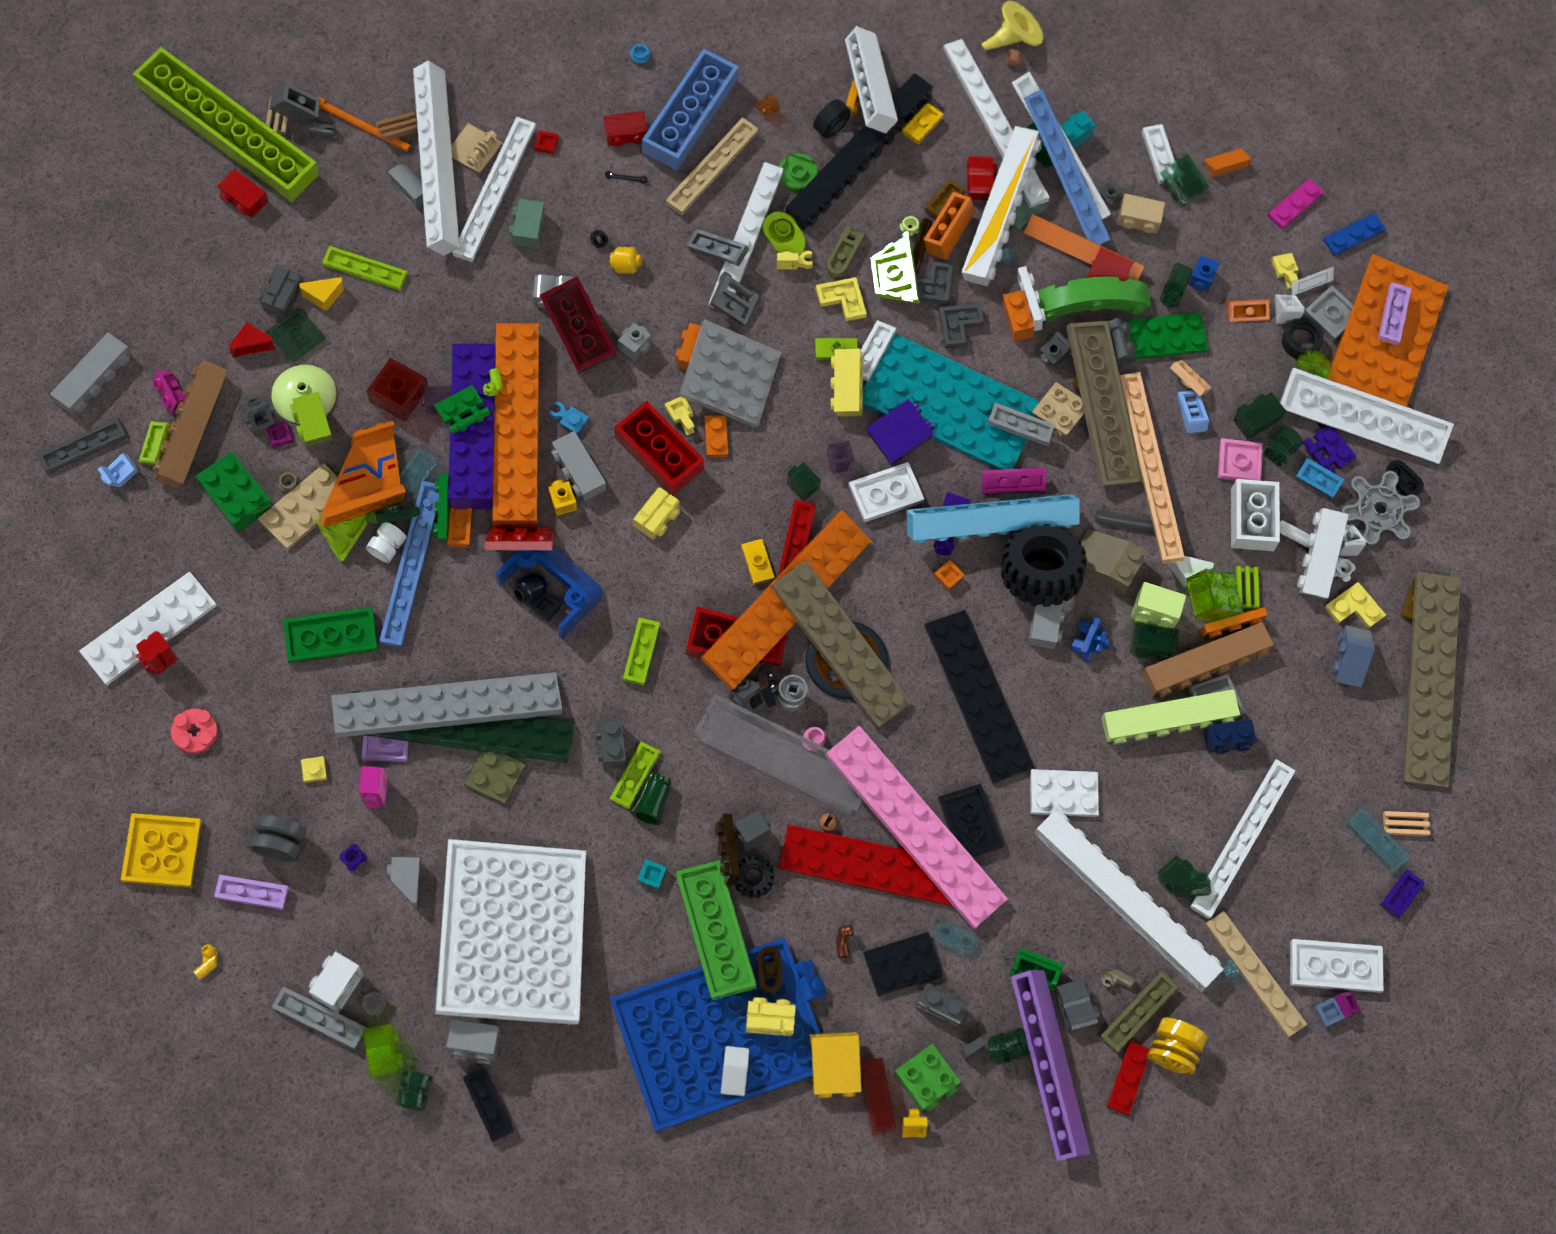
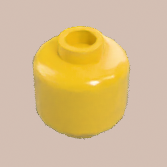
(625, 260)

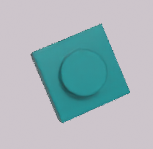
(652, 874)

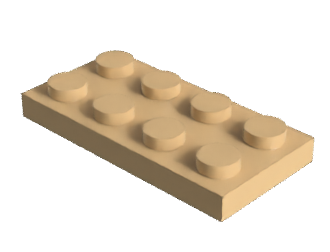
(298, 510)

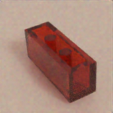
(877, 1096)

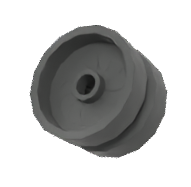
(277, 838)

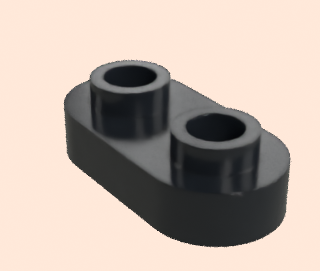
(1406, 477)

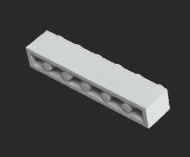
(871, 80)

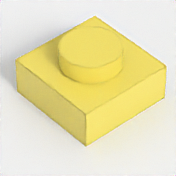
(314, 769)

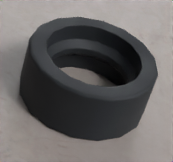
(831, 118)
(1307, 325)

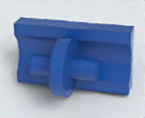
(1094, 641)

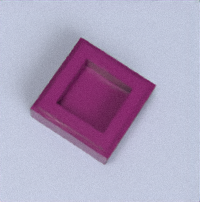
(279, 434)
(1347, 1004)

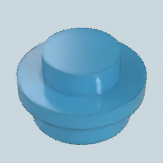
(640, 54)

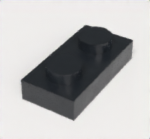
(767, 685)

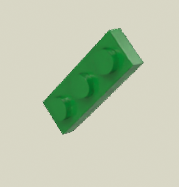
(441, 508)

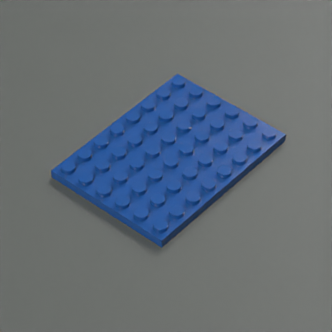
(681, 1039)

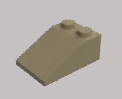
(1112, 559)

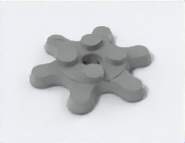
(1394, 505)

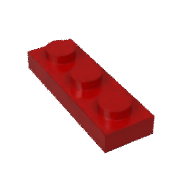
(1128, 1078)

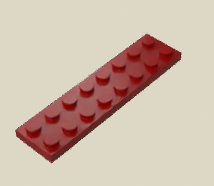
(857, 864)

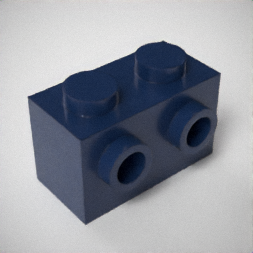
(1230, 736)

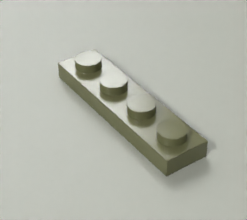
(1138, 1012)

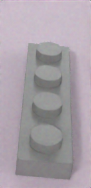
(319, 1018)

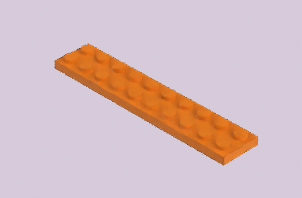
(767, 617)

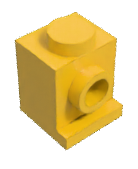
(565, 503)

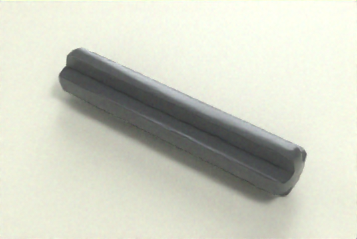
(1124, 520)

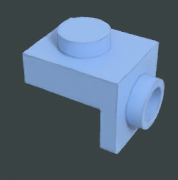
(119, 471)

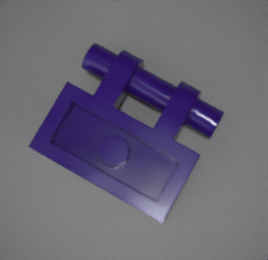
(1334, 447)

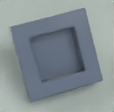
(1329, 1012)

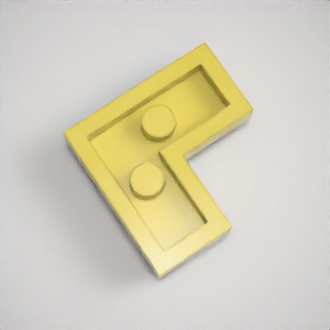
(843, 292)
(1355, 601)

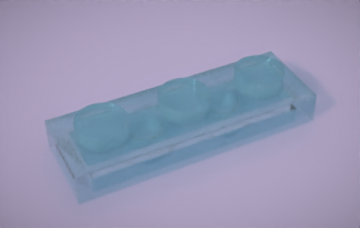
(1377, 840)

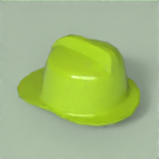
(784, 233)

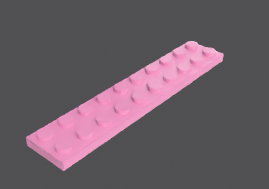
(916, 827)

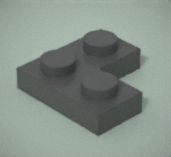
(938, 287)
(955, 319)

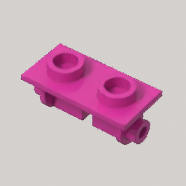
(165, 383)

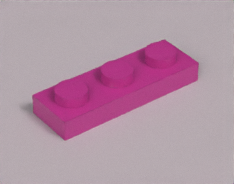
(1295, 203)
(1013, 480)

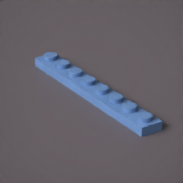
(1067, 167)
(410, 568)

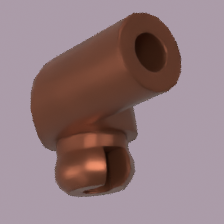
(841, 941)

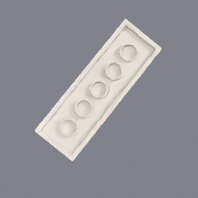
(166, 613)

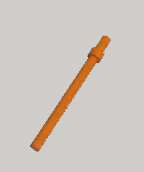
(360, 123)

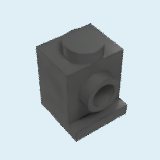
(1063, 351)

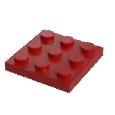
(520, 539)

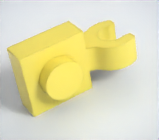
(791, 260)
(1286, 267)
(680, 411)

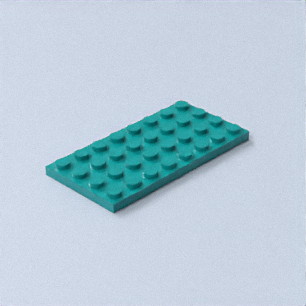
(951, 398)

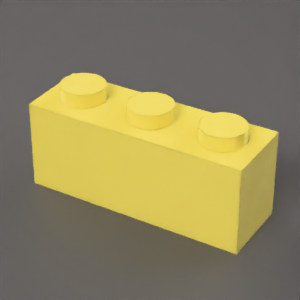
(847, 382)

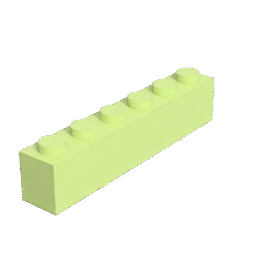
(1170, 716)

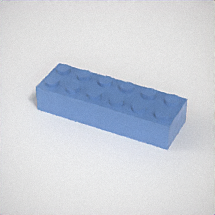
(690, 109)

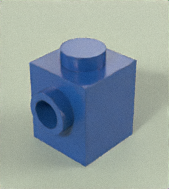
(1203, 274)

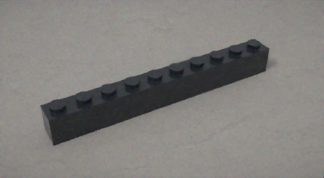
(856, 156)

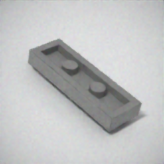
(1021, 424)

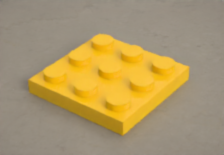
(161, 850)

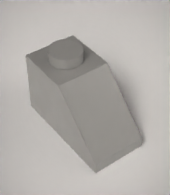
(405, 877)

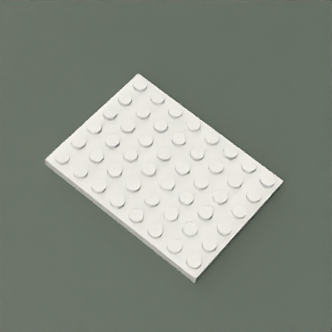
(511, 932)

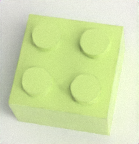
(1157, 606)

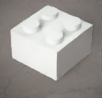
(335, 982)

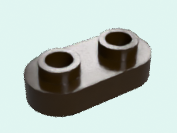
(769, 970)

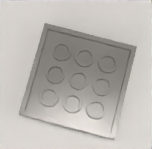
(729, 374)

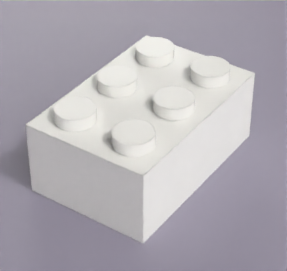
(1255, 515)

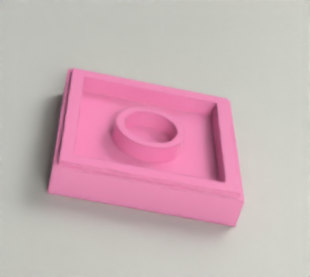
(1240, 460)

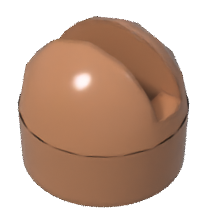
(1014, 57)
(832, 824)

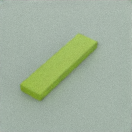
(365, 268)

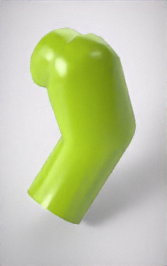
(495, 384)

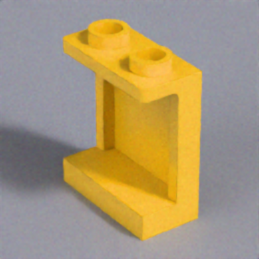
(835, 1064)

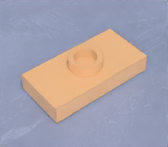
(1190, 378)

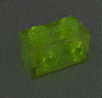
(382, 1051)

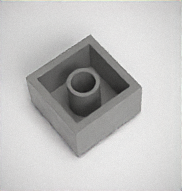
(473, 1041)

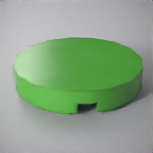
(797, 178)

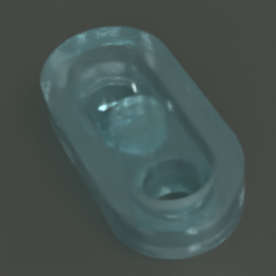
(955, 937)

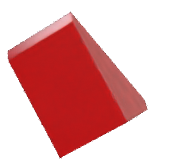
(250, 341)

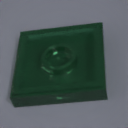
(296, 335)

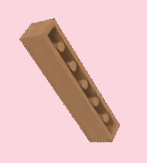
(190, 424)
(1207, 660)

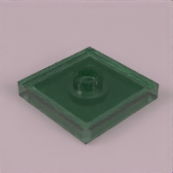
(391, 514)

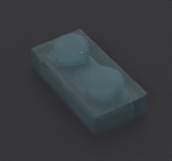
(417, 470)

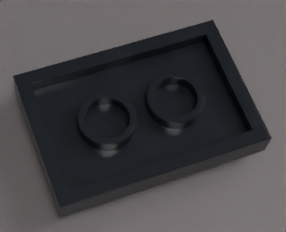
(971, 820)
(903, 964)

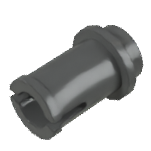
(321, 129)

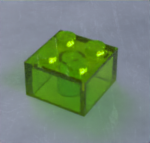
(1214, 595)

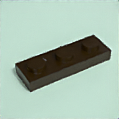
(727, 849)

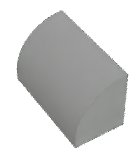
(407, 183)

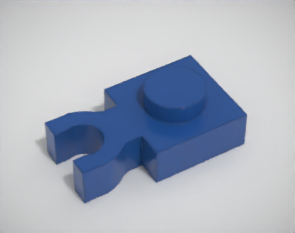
(810, 983)

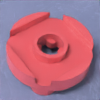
(186, 741)

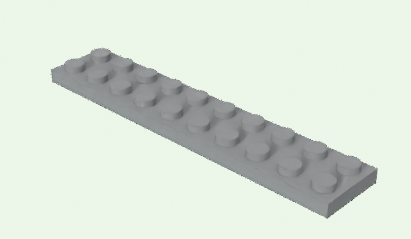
(446, 704)

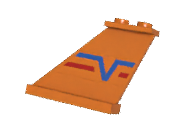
(367, 477)

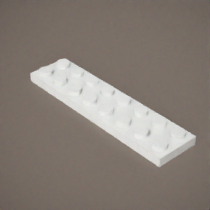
(1366, 415)

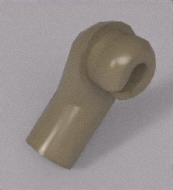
(1116, 976)

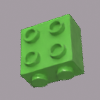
(927, 1078)

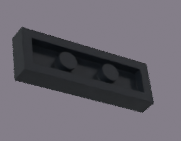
(488, 1104)

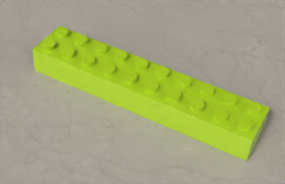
(226, 124)

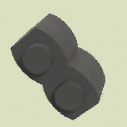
(1076, 1005)

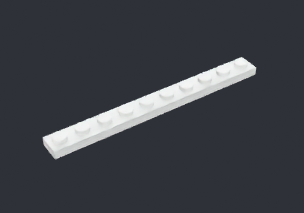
(990, 112)

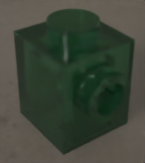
(803, 481)

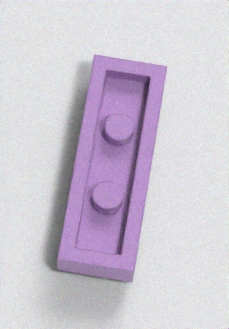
(1394, 314)
(251, 892)

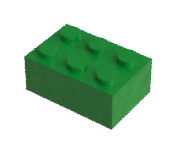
(234, 492)

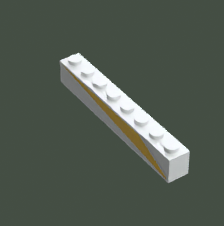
(1001, 206)

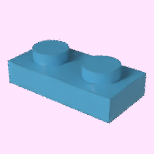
(1319, 478)

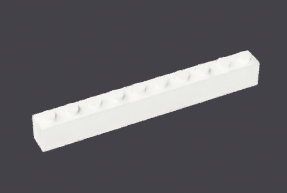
(436, 158)
(1128, 900)

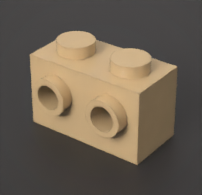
(1140, 213)

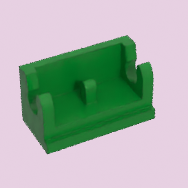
(1029, 961)

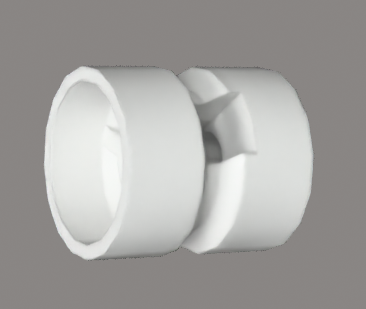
(384, 545)

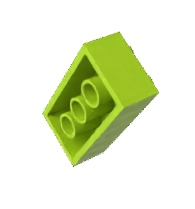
(312, 419)

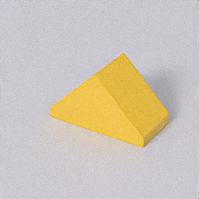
(322, 292)

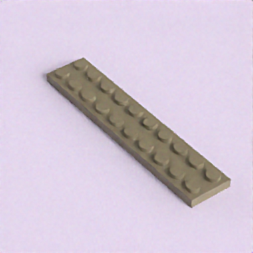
(1431, 680)

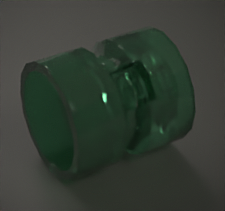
(1283, 445)
(1008, 1046)
(413, 1091)

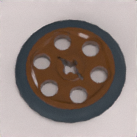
(819, 669)

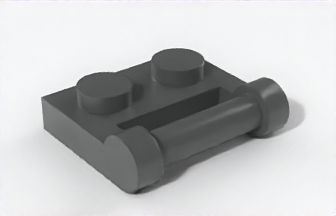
(730, 303)

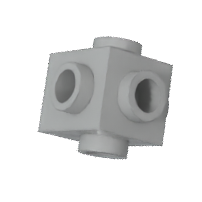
(634, 341)

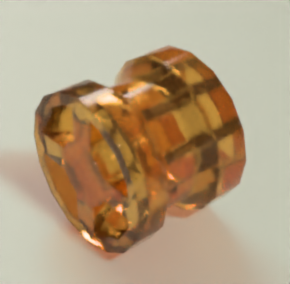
(767, 105)

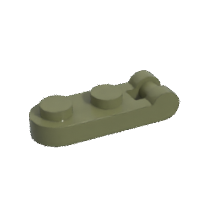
(844, 251)

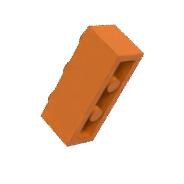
(949, 225)

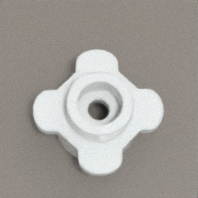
(1347, 565)

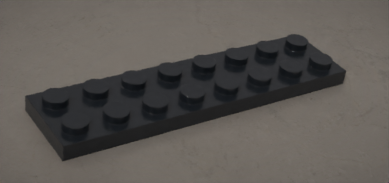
(979, 696)

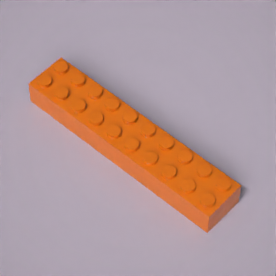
(516, 426)

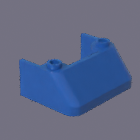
(582, 592)

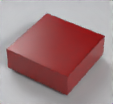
(546, 142)

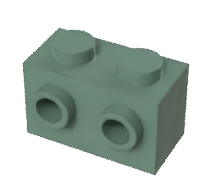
(528, 223)

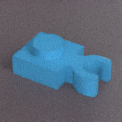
(570, 420)

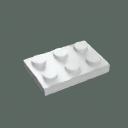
(886, 492)
(1064, 791)

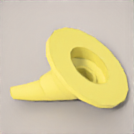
(1017, 27)

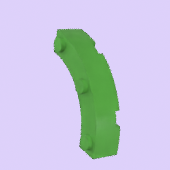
(1094, 295)

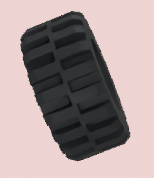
(1039, 585)

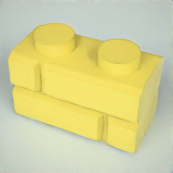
(656, 514)
(770, 1017)

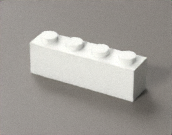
(1323, 553)

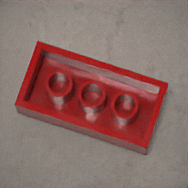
(659, 448)

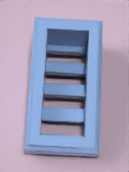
(1194, 423)

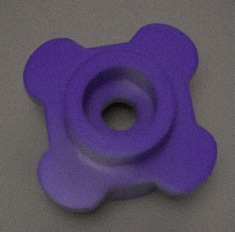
(351, 864)

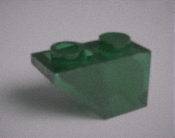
(1183, 880)

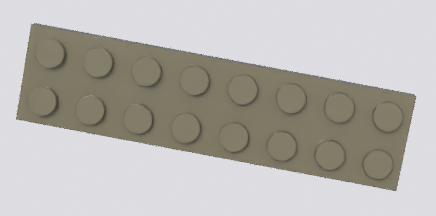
(1104, 404)
(841, 644)

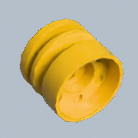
(1177, 1046)

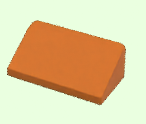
(1227, 162)
(1248, 310)

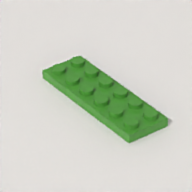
(715, 930)

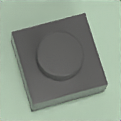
(973, 1049)

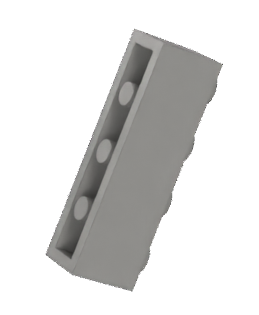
(91, 374)

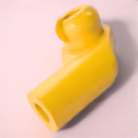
(209, 963)

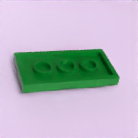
(1168, 335)
(330, 635)

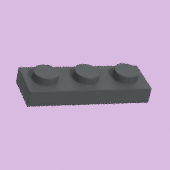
(717, 247)

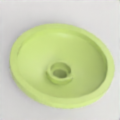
(288, 384)

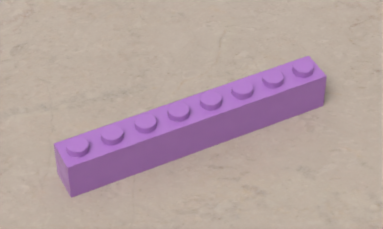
(1050, 1065)

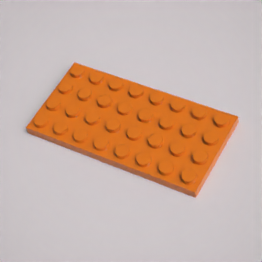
(1376, 365)

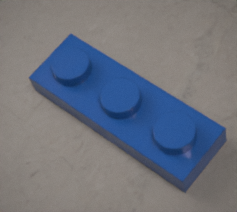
(1354, 234)

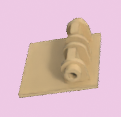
(475, 147)
(1060, 408)

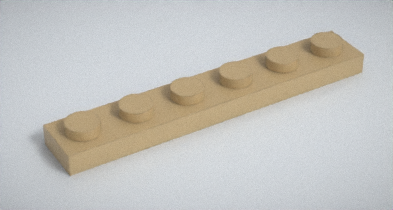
(712, 166)
(1256, 974)

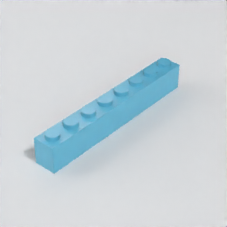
(991, 517)

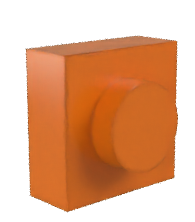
(949, 575)

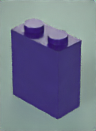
(901, 431)

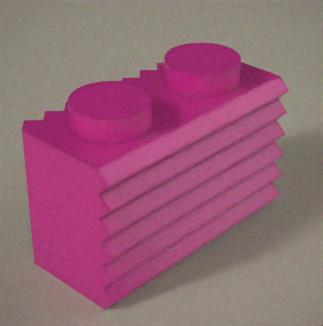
(373, 786)

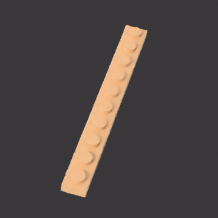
(1151, 469)

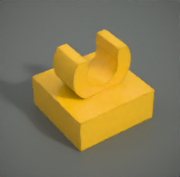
(914, 1125)

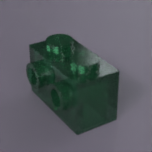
(1259, 415)

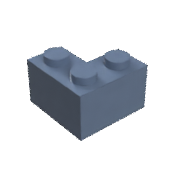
(1355, 653)

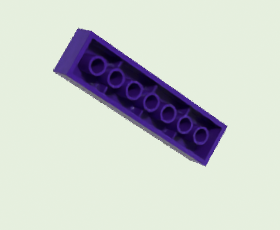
(473, 449)

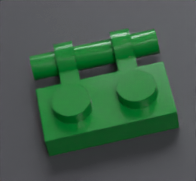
(460, 404)

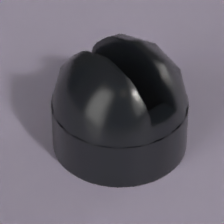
(604, 238)

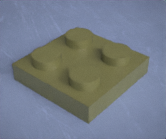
(495, 776)

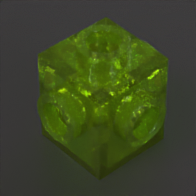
(1313, 363)

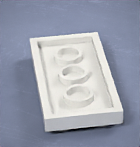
(1336, 965)

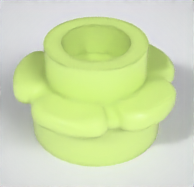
(910, 221)

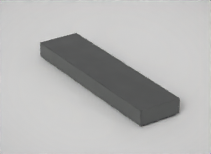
(82, 446)

